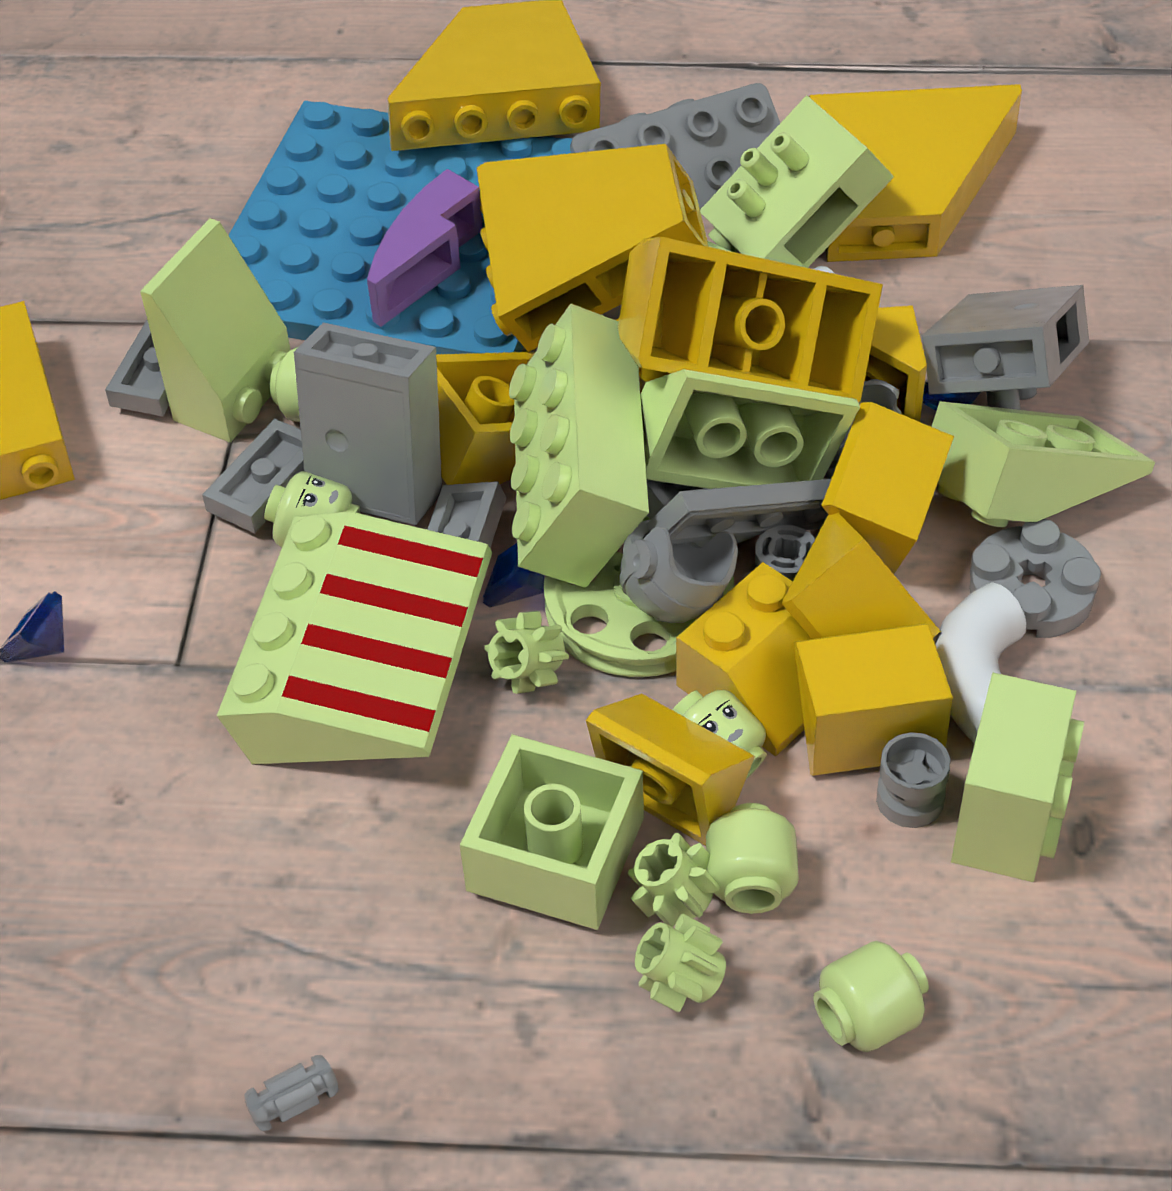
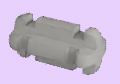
(291, 1092)

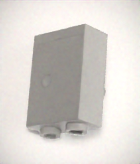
(1006, 343)
(371, 419)

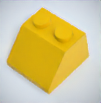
(749, 650)

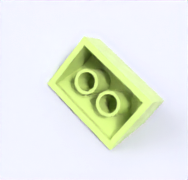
(739, 431)

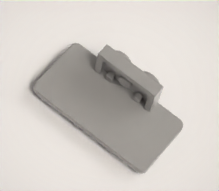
(701, 133)

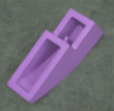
(423, 244)

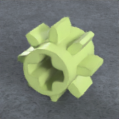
(526, 652)
(673, 879)
(680, 962)

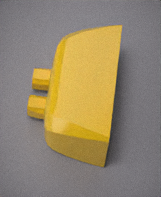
(747, 318)

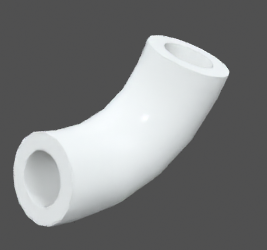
(971, 645)

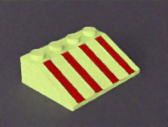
(354, 641)

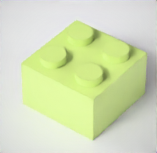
(1018, 778)
(553, 831)

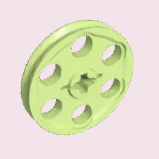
(613, 646)

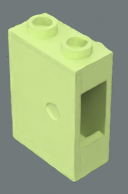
(796, 189)

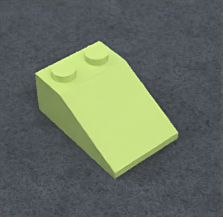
(213, 334)
(1029, 462)

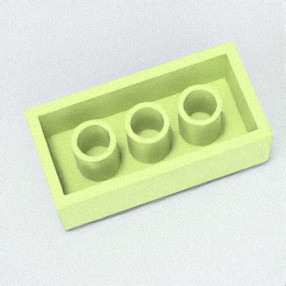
(577, 449)

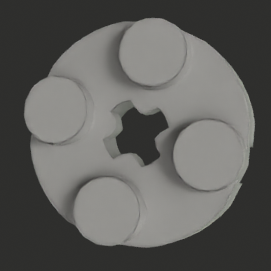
(1045, 552)

